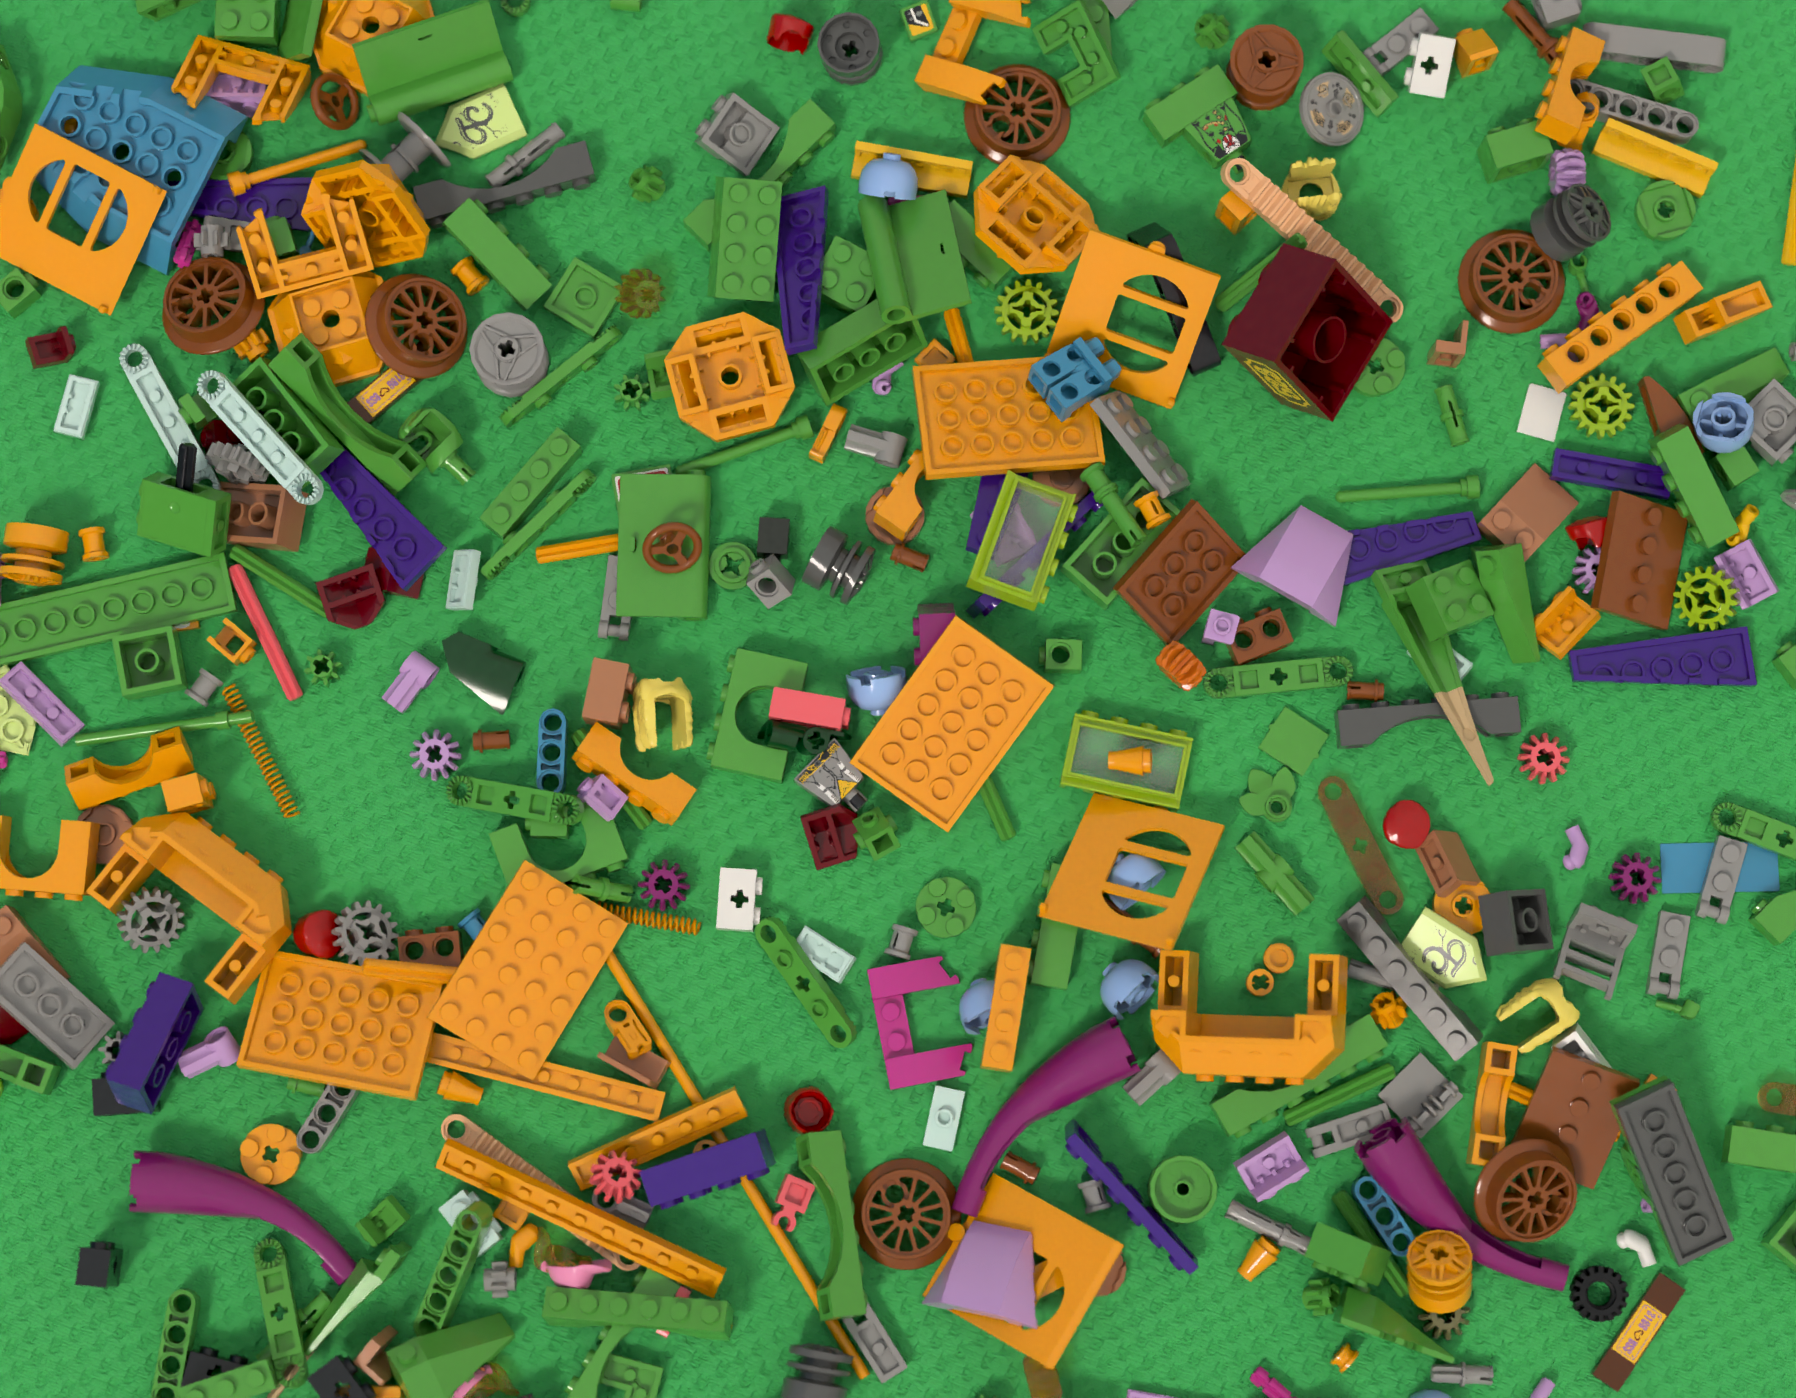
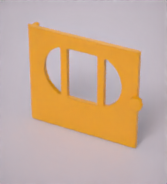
(73, 268)
(1097, 282)
(1101, 835)
(1067, 1244)

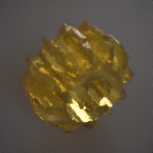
(640, 293)
(1041, 1381)

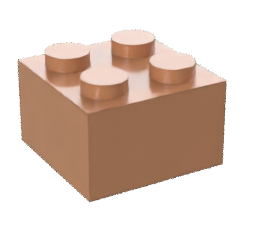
(608, 693)

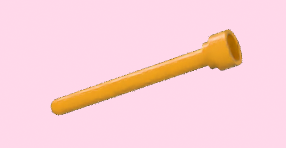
(242, 181)

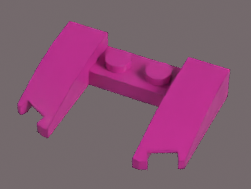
(887, 990)

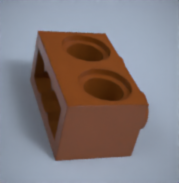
(1260, 643)
(430, 946)

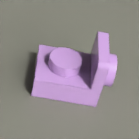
(1220, 627)
(602, 796)

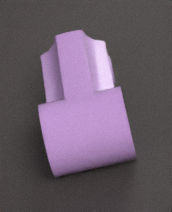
(414, 675)
(216, 1049)

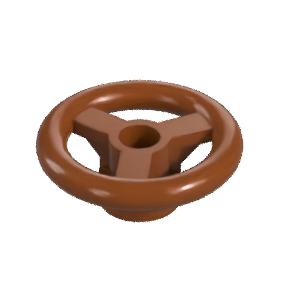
(331, 104)
(670, 541)

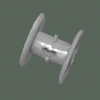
(410, 152)
(494, 359)

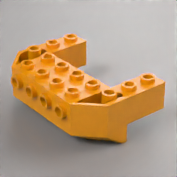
(214, 875)
(1246, 1044)

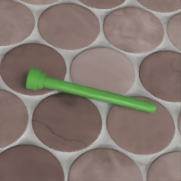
(799, 429)
(1465, 487)

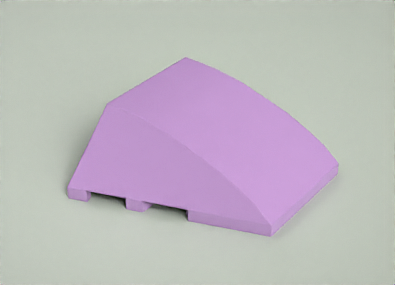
(1303, 562)
(989, 1275)

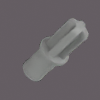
(1462, 1374)

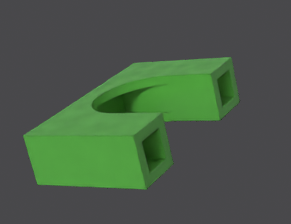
(751, 673)
(602, 851)

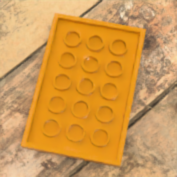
(993, 420)
(951, 723)
(527, 970)
(339, 1026)

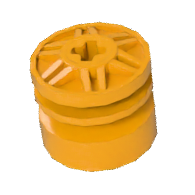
(33, 553)
(1439, 1271)

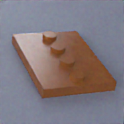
(1639, 560)
(1180, 573)
(1575, 1112)

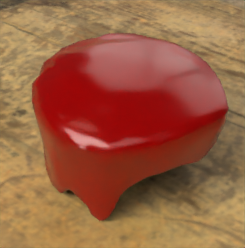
(789, 33)
(1587, 531)
(1406, 824)
(314, 934)
(808, 1110)

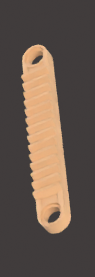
(1289, 219)
(483, 1142)

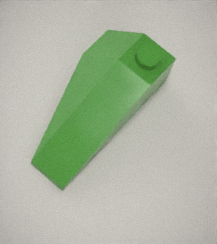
(1744, 379)
(1506, 586)
(1374, 1317)
(447, 1358)

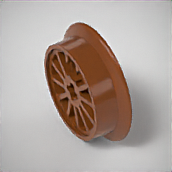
(993, 144)
(209, 305)
(1493, 315)
(403, 356)
(879, 1180)
(1528, 1194)

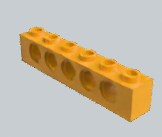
(1564, 372)

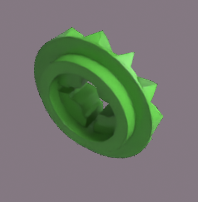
(718, 564)

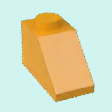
(1474, 52)

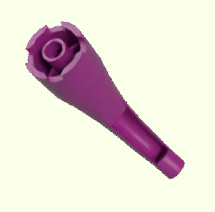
(1072, 1073)
(1414, 1183)
(195, 1187)

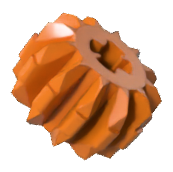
(1180, 665)

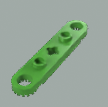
(541, 393)
(556, 505)
(1300, 676)
(533, 802)
(1756, 829)
(817, 995)
(283, 1335)

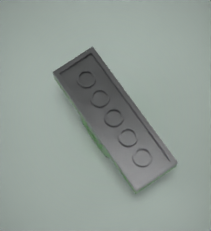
(1670, 1170)

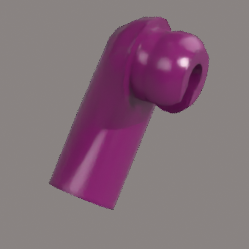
(1586, 307)

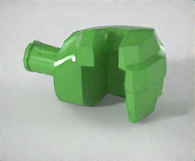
(441, 442)

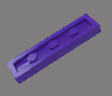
(1608, 473)

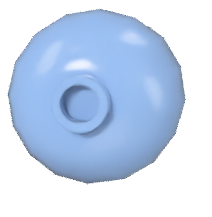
(889, 178)
(1723, 422)
(875, 688)
(1134, 872)
(1127, 986)
(976, 1005)

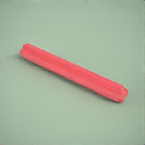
(265, 632)

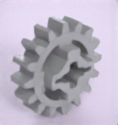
(236, 463)
(139, 926)
(353, 929)

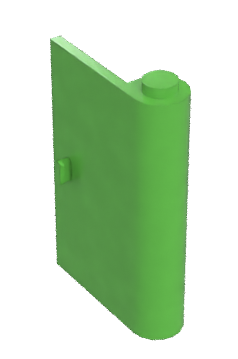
(432, 62)
(907, 256)
(643, 505)

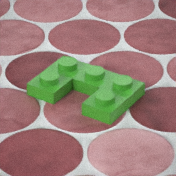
(1078, 28)
(634, 1376)

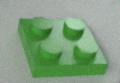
(583, 298)

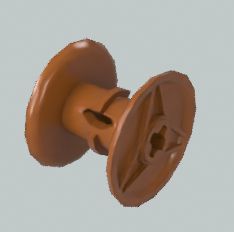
(1265, 66)

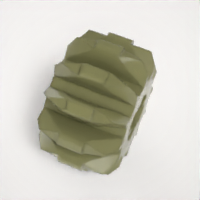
(1439, 1324)

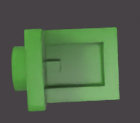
(657, 374)
(196, 411)
(382, 1221)

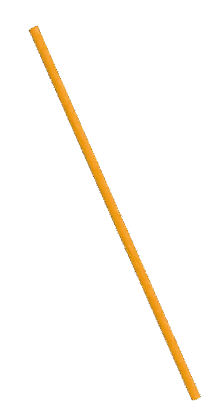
(719, 1137)

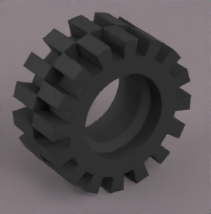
(1617, 1293)

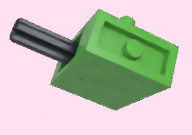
(183, 511)

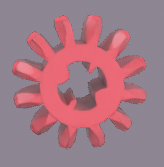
(1541, 769)
(603, 1176)

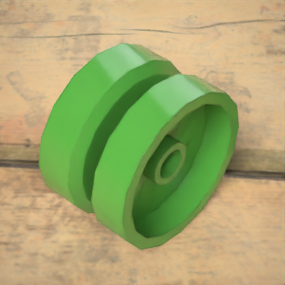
(1163, 1189)

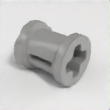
(203, 687)
(901, 942)
(1094, 1195)

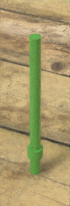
(221, 720)

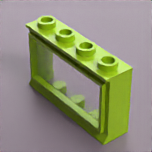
(1022, 541)
(1088, 751)

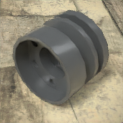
(843, 34)
(1570, 222)
(838, 565)
(816, 1372)

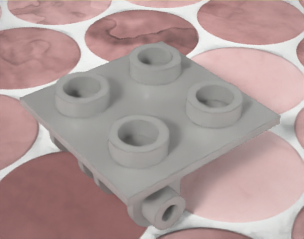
(1420, 1095)

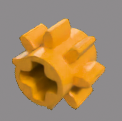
(253, 346)
(1388, 1010)

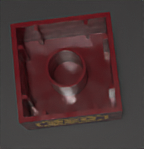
(1307, 331)

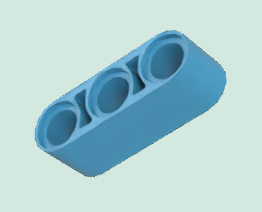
(552, 738)
(1372, 1205)

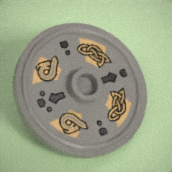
(1331, 109)

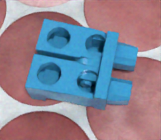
(1073, 376)

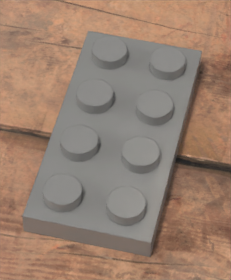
(1140, 444)
(50, 1006)

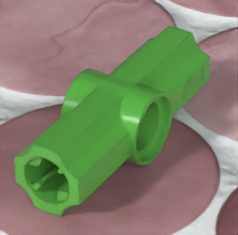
(1274, 873)

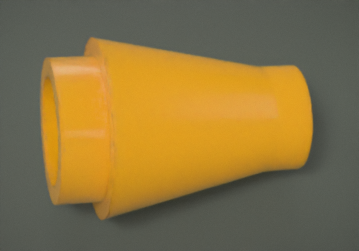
(1132, 760)
(458, 1088)
(1259, 1257)

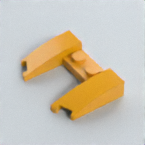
(208, 56)
(944, 70)
(278, 276)

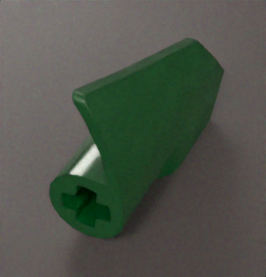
(483, 669)
(790, 735)

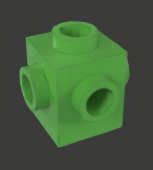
(876, 833)

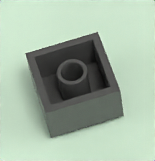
(1515, 922)

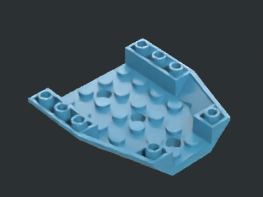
(161, 138)

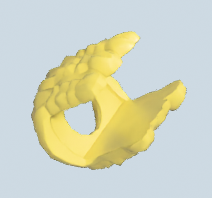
(1318, 173)
(675, 694)
(1552, 992)

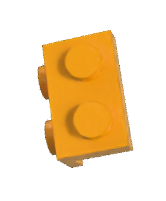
(1564, 622)

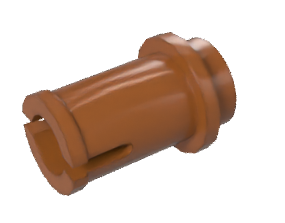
(909, 557)
(1365, 690)
(491, 740)
(1020, 1167)

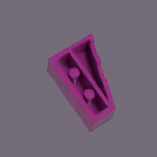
(930, 625)

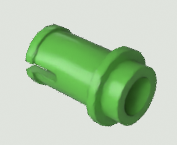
(306, 1087)

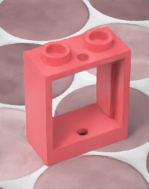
(809, 709)

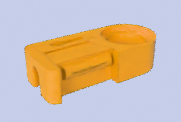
(1587, 121)
(828, 433)
(628, 1031)

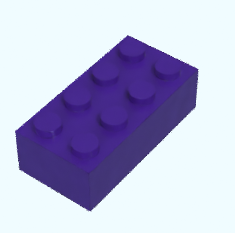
(154, 1042)
(709, 1167)

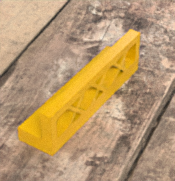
(1654, 157)
(932, 170)

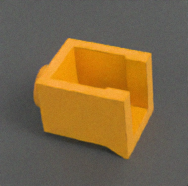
(226, 635)

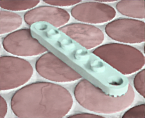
(164, 410)
(260, 437)

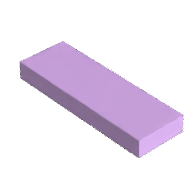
(41, 704)

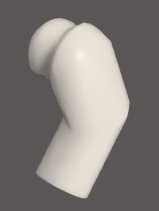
(1639, 1243)

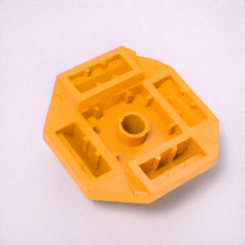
(345, 23)
(387, 210)
(1031, 217)
(346, 345)
(723, 346)

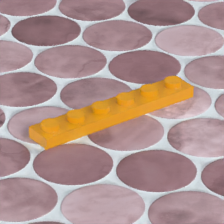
(665, 1133)

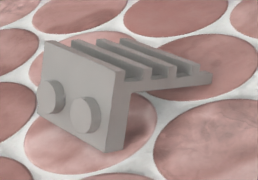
(1600, 936)

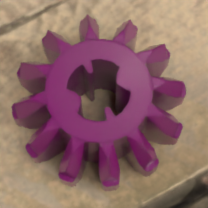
(668, 876)
(1624, 880)

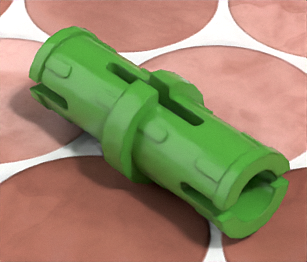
(1451, 415)
(602, 889)

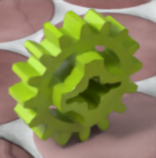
(1014, 311)
(1600, 419)
(1695, 592)

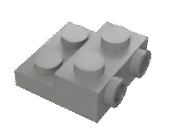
(736, 133)
(1774, 423)

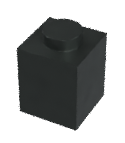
(773, 537)

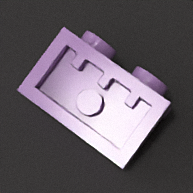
(237, 93)

